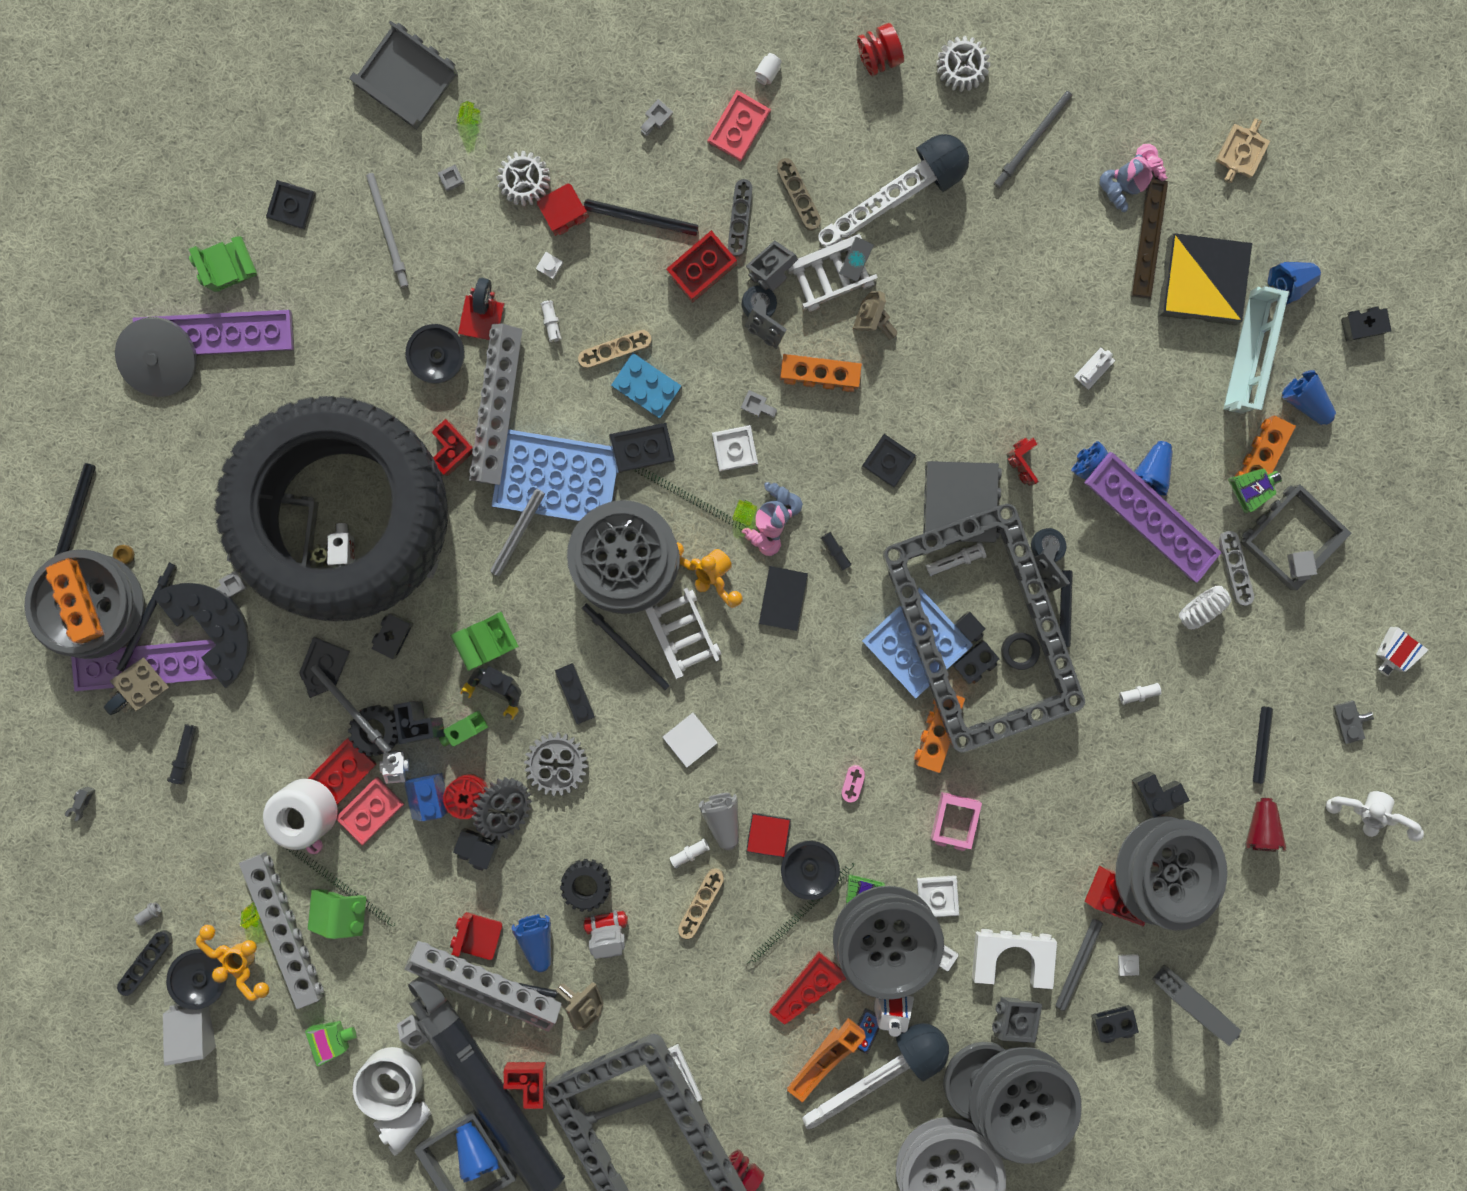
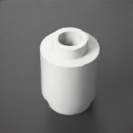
(768, 69)

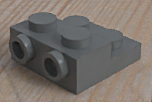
(770, 266)
(1017, 1020)

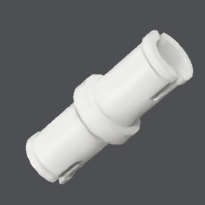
(551, 321)
(1140, 693)
(689, 853)

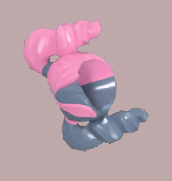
(1133, 176)
(772, 519)

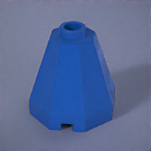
(1294, 278)

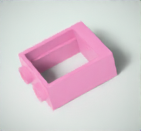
(959, 801)

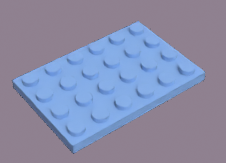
(568, 471)

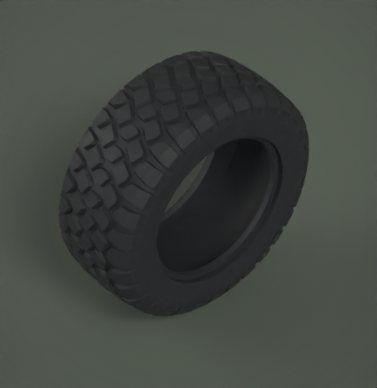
(272, 458)

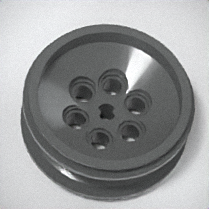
(118, 624)
(915, 958)
(1055, 1112)

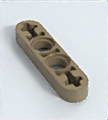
(801, 193)

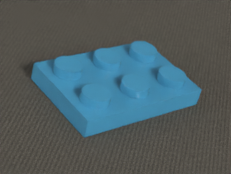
(646, 385)

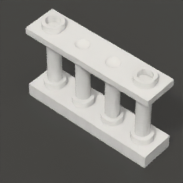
(816, 260)
(670, 649)

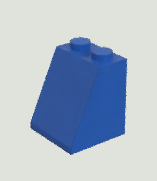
(426, 797)

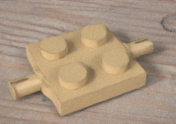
(1242, 150)

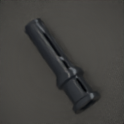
(181, 762)

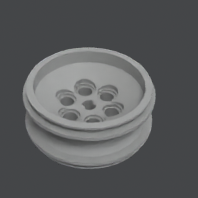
(938, 1139)

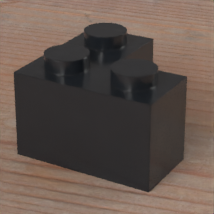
(412, 723)
(1159, 799)
(476, 848)

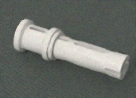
(965, 555)

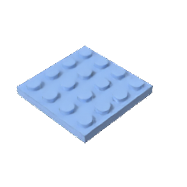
(896, 650)

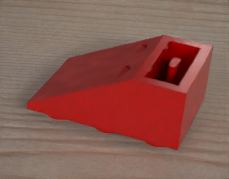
(1105, 896)

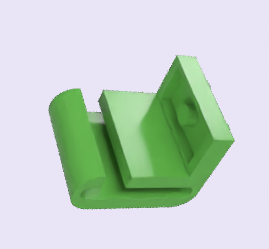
(223, 264)
(484, 641)
(335, 914)

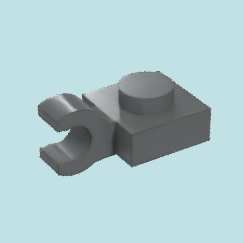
(82, 800)

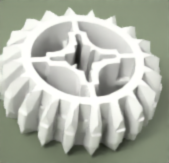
(957, 58)
(510, 167)
(1205, 607)

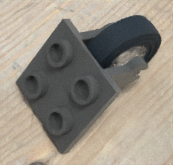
(759, 307)
(1049, 547)

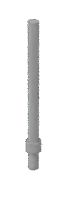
(398, 266)

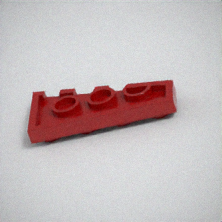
(811, 984)

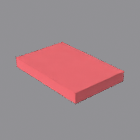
(739, 125)
(369, 811)

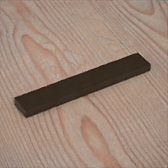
(1149, 239)

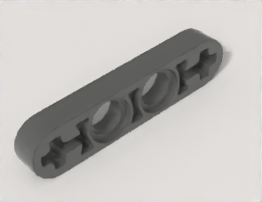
(740, 218)

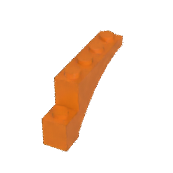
(831, 1051)

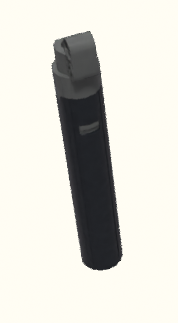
(484, 1088)

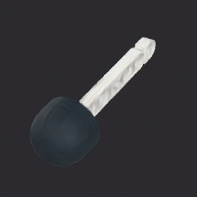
(943, 162)
(922, 1050)

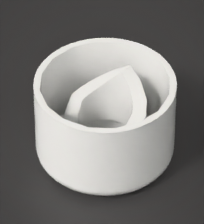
(315, 805)
(374, 1098)

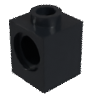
(970, 627)

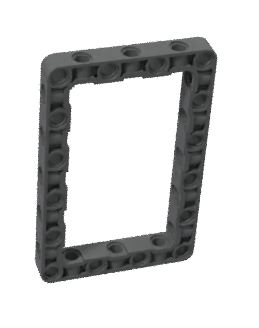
(1038, 608)
(678, 1097)

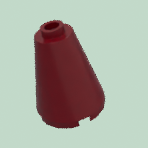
(1266, 828)

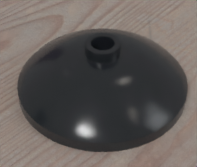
(422, 349)
(814, 883)
(184, 984)

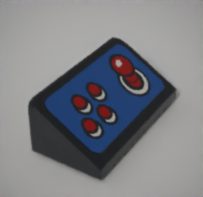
(869, 1024)

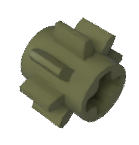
(318, 559)

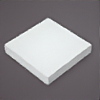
(734, 448)
(690, 739)
(940, 895)

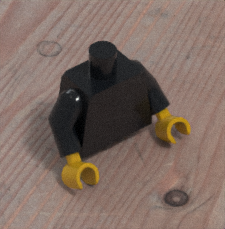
(497, 685)

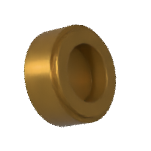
(124, 554)

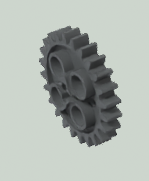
(501, 808)

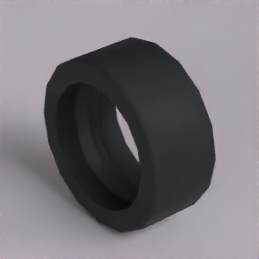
(1034, 656)

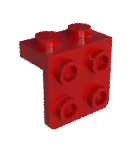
(562, 209)
(1016, 460)
(476, 936)

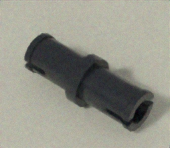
(836, 551)

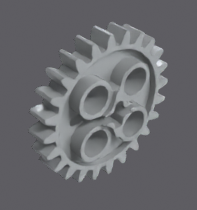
(555, 781)

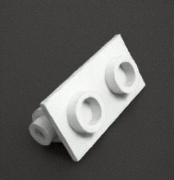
(1095, 368)

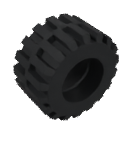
(360, 737)
(581, 901)

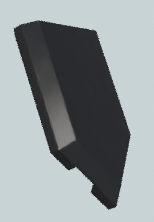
(330, 660)

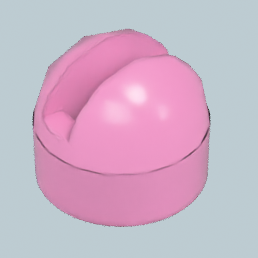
(317, 845)

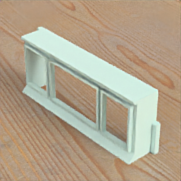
(1249, 349)

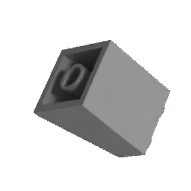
(187, 1034)

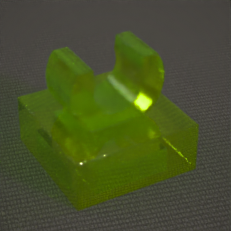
(465, 113)
(744, 512)
(249, 916)

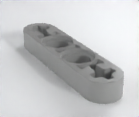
(1240, 567)

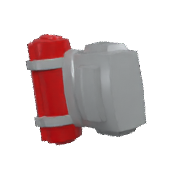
(606, 933)

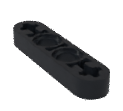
(143, 961)

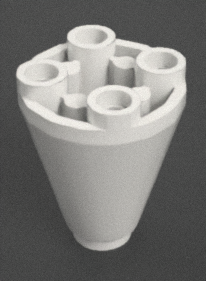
(402, 1129)

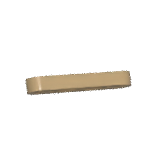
(615, 351)
(702, 904)

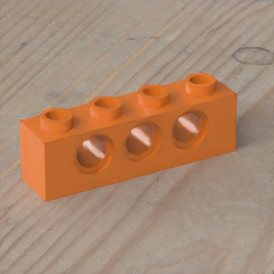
(850, 369)
(1281, 431)
(90, 626)
(935, 761)

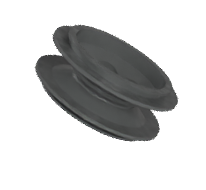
(625, 592)
(1142, 864)

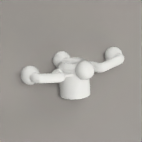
(1376, 814)

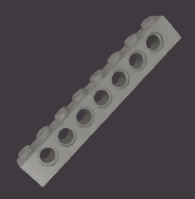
(499, 370)
(473, 988)
(301, 995)

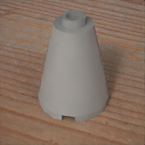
(722, 818)

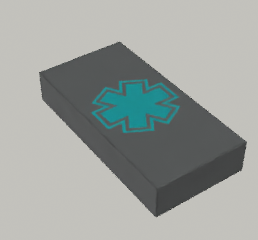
(856, 259)

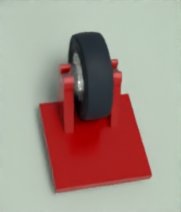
(480, 311)

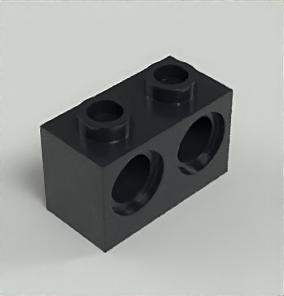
(973, 657)
(1114, 1018)

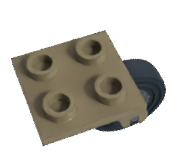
(135, 688)

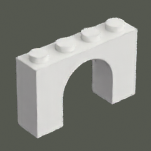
(991, 945)

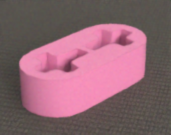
(857, 785)

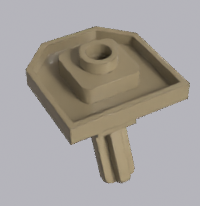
(872, 315)
(582, 1007)

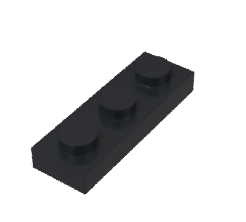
(575, 693)

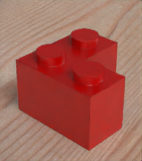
(455, 448)
(530, 1078)

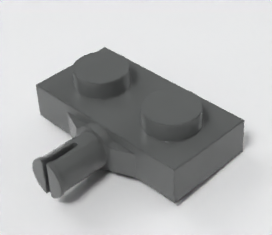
(1351, 721)

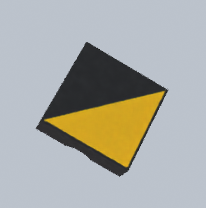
(1205, 279)

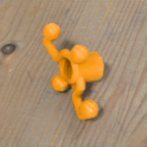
(709, 572)
(224, 955)

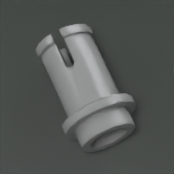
(151, 911)

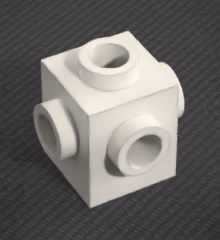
(394, 767)

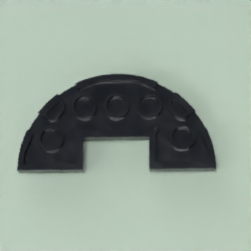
(219, 619)

